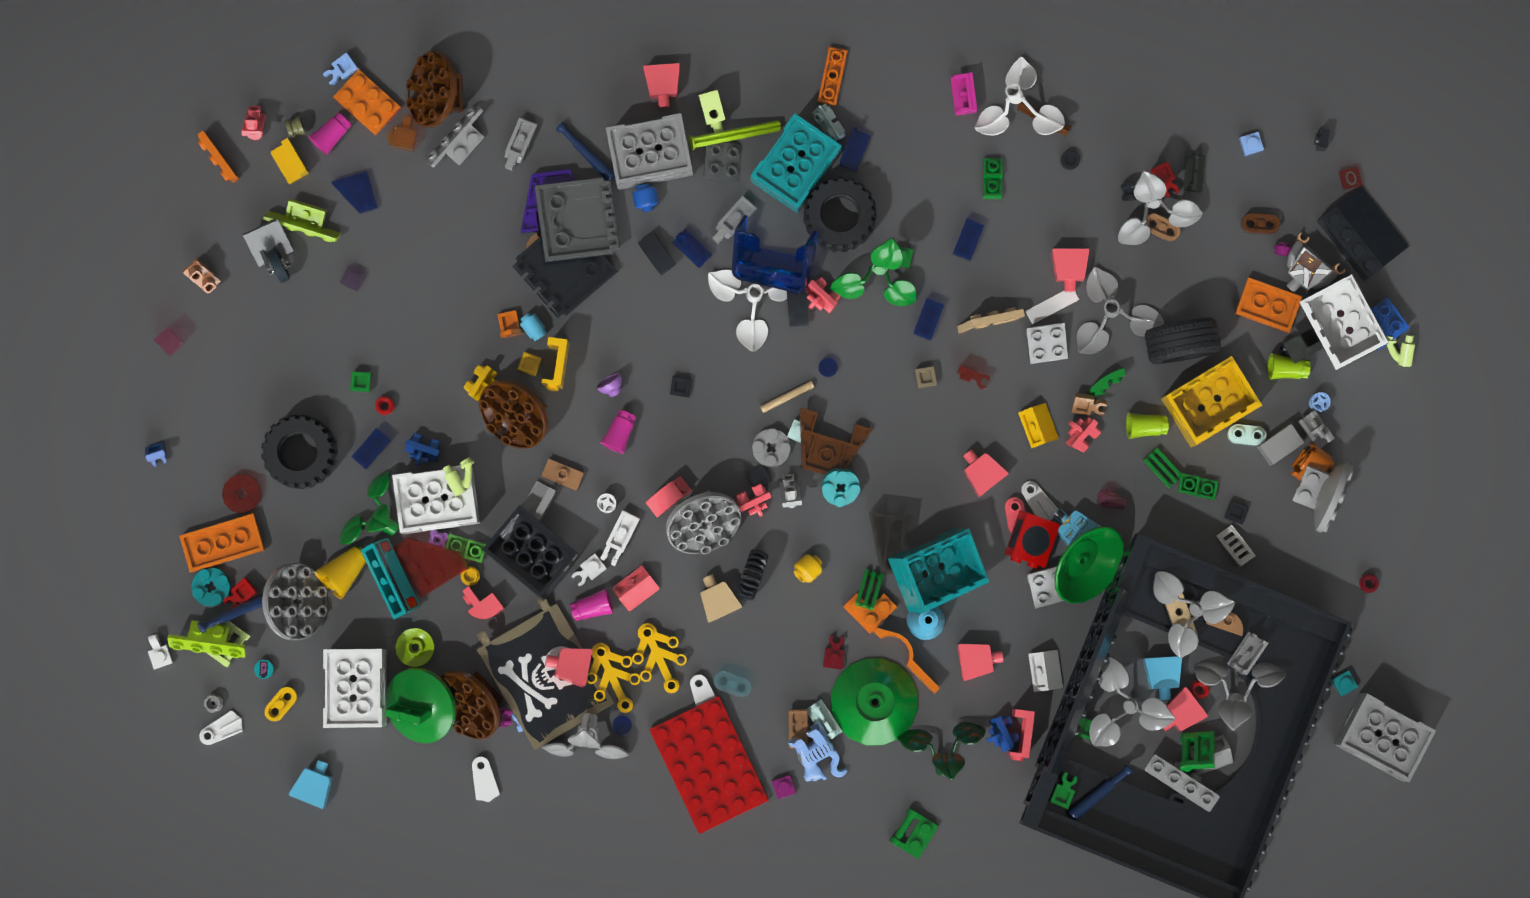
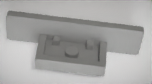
(460, 141)
(1183, 782)

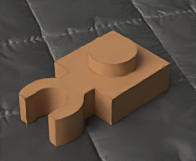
(1085, 404)

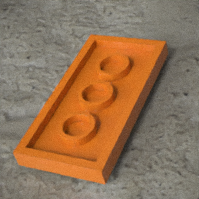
(222, 543)

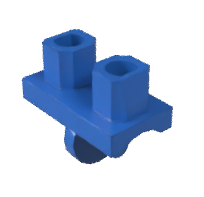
(421, 452)
(1000, 734)

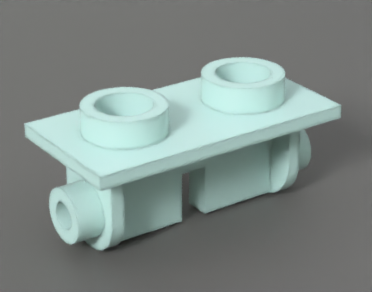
(823, 116)
(819, 713)

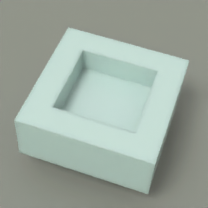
(794, 432)

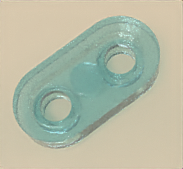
(732, 684)

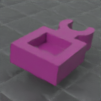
(505, 716)

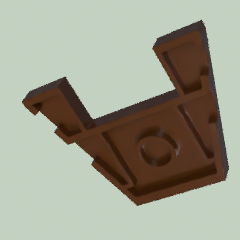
(825, 453)

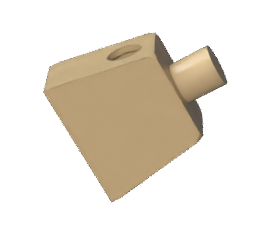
(718, 599)

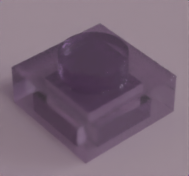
(352, 278)

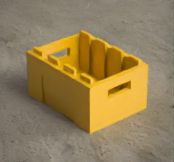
(1222, 380)

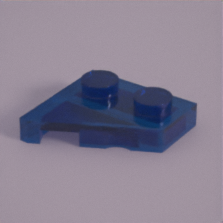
(357, 192)

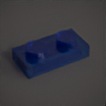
(968, 239)
(928, 319)
(371, 448)

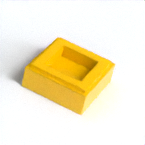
(529, 364)

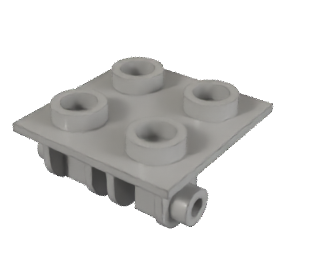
(1047, 343)
(1043, 587)

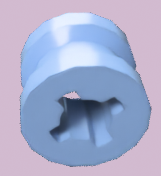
(1323, 400)

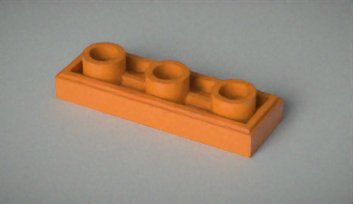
(830, 87)
(216, 157)

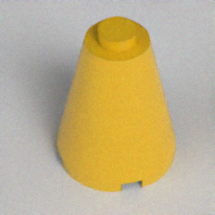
(341, 571)

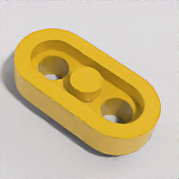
(281, 704)

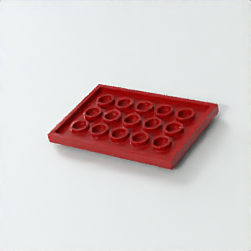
(708, 764)

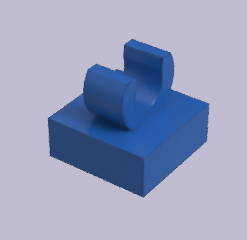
(155, 452)

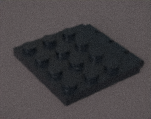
(563, 281)

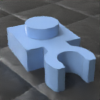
(343, 68)

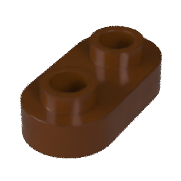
(1259, 223)

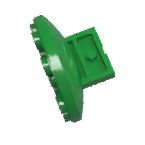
(420, 705)

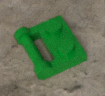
(1203, 750)
(919, 836)

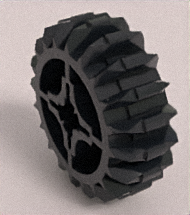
(752, 574)

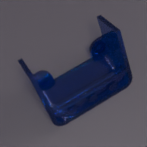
(771, 267)

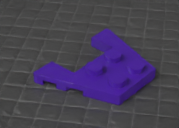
(530, 219)

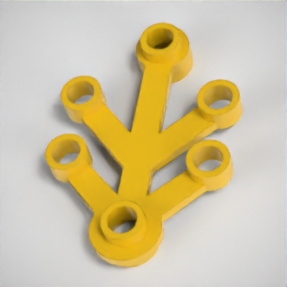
(657, 655)
(611, 674)

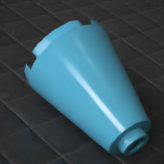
(922, 630)

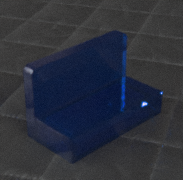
(854, 150)

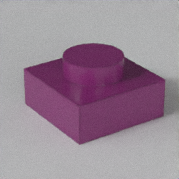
(783, 787)

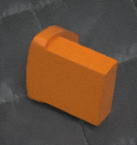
(509, 324)

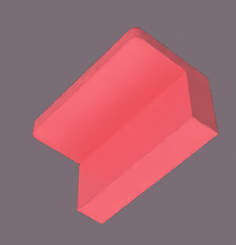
(635, 588)

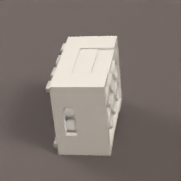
(1331, 329)
(436, 514)
(370, 688)

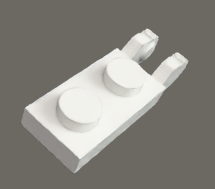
(620, 535)

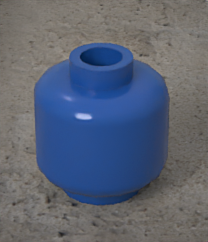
(645, 197)

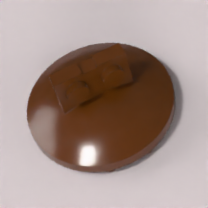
(435, 89)
(513, 413)
(475, 704)

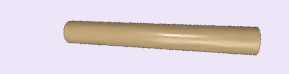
(787, 396)

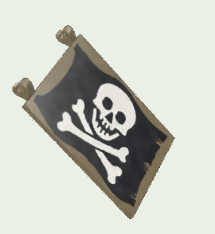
(537, 698)

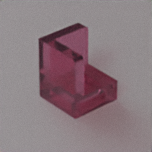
(168, 341)

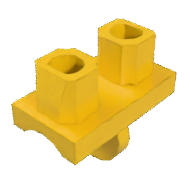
(486, 376)

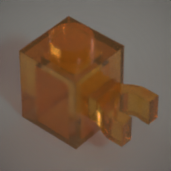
(403, 137)

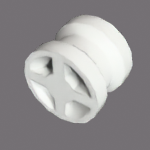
(603, 503)

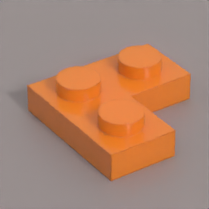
(867, 618)

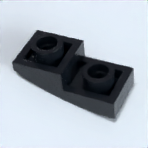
(656, 253)
(797, 309)

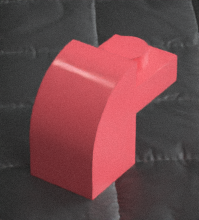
(668, 496)
(482, 609)

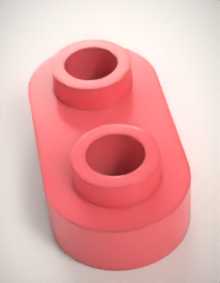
(1011, 515)

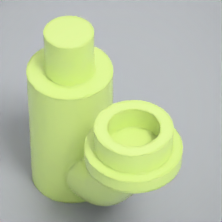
(1406, 353)
(454, 480)

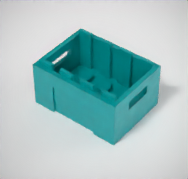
(794, 187)
(961, 571)

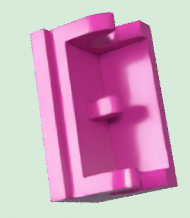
(963, 94)

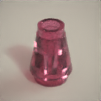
(1109, 499)

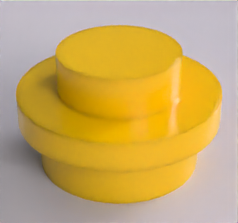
(470, 576)

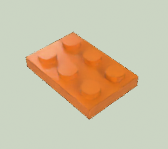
(367, 102)
(1268, 305)

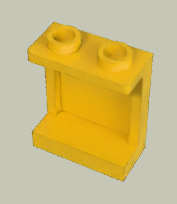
(562, 346)

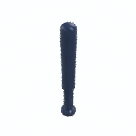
(591, 157)
(237, 611)
(1088, 802)

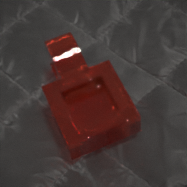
(967, 374)

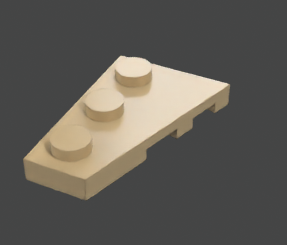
(993, 317)

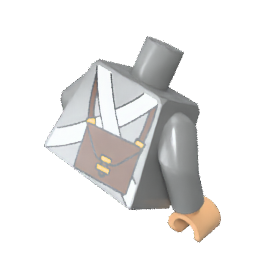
(1309, 268)

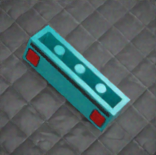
(390, 578)

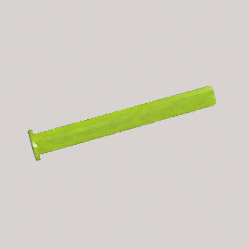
(733, 134)

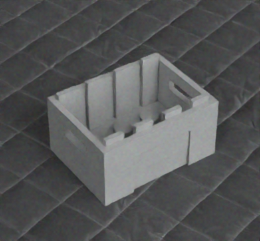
(651, 165)
(1359, 737)

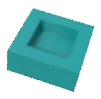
(1344, 683)

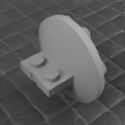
(1323, 492)
(703, 521)
(294, 601)

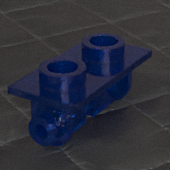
(692, 248)

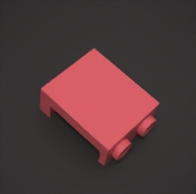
(1026, 734)

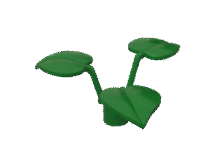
(883, 256)
(379, 519)

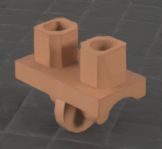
(202, 275)

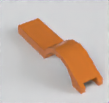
(881, 633)

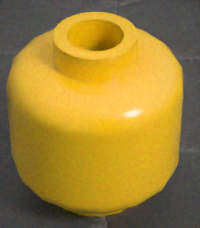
(808, 568)

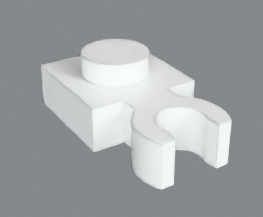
(591, 567)

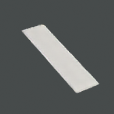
(1051, 306)

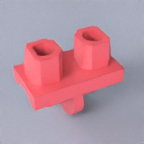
(254, 123)
(819, 297)
(1080, 431)
(760, 496)

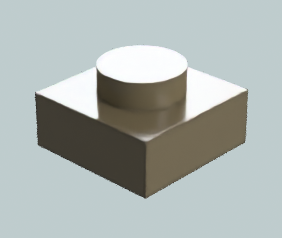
(925, 377)

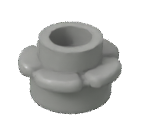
(208, 703)

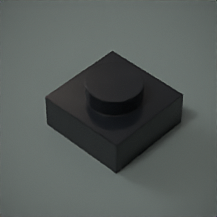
(1321, 139)

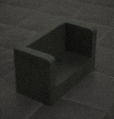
(1303, 345)

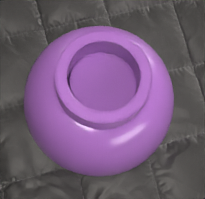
(611, 385)

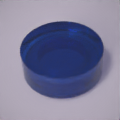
(828, 367)
(622, 725)

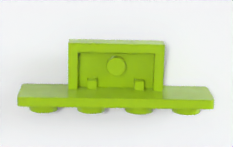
(304, 218)
(212, 641)

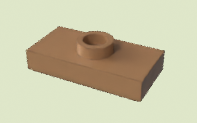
(562, 474)
(798, 724)

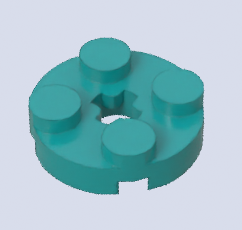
(840, 476)
(205, 577)

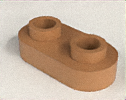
(1161, 227)

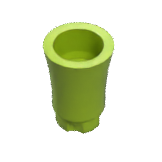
(1284, 368)
(1145, 425)

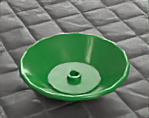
(1088, 565)
(853, 697)

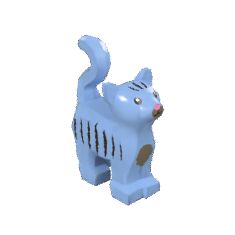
(816, 751)

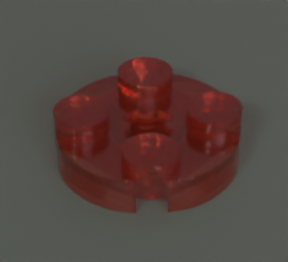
(250, 487)

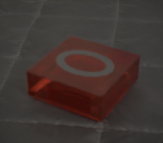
(1350, 178)

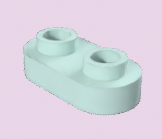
(1247, 435)

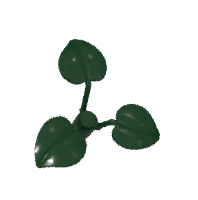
(945, 763)

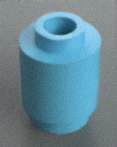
(533, 326)

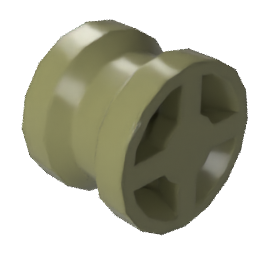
(295, 127)

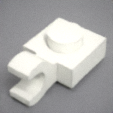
(160, 655)

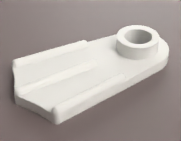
(1039, 501)
(702, 693)
(222, 728)
(484, 781)

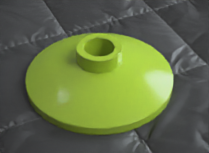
(407, 654)

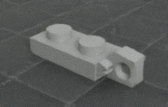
(519, 142)
(729, 222)

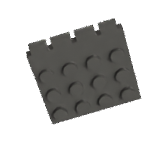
(576, 219)

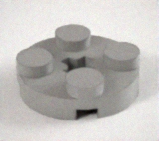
(773, 437)

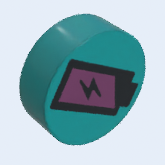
(264, 669)

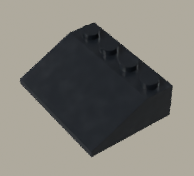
(1363, 234)
(530, 553)

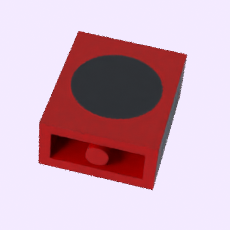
(1032, 540)

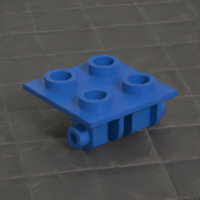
(1389, 319)

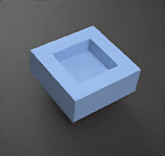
(1251, 144)

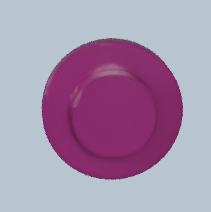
(1282, 249)

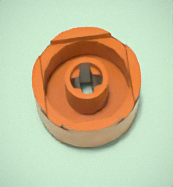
(1315, 457)

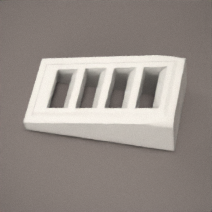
(1239, 562)

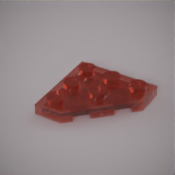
(429, 564)

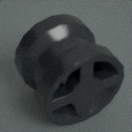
(1128, 191)

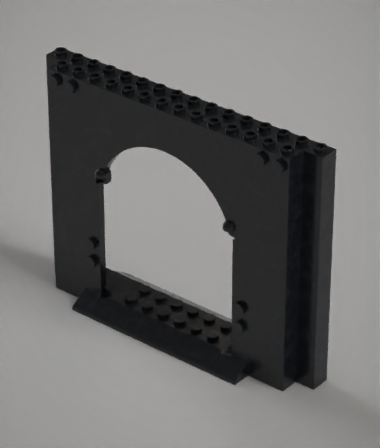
(1177, 839)

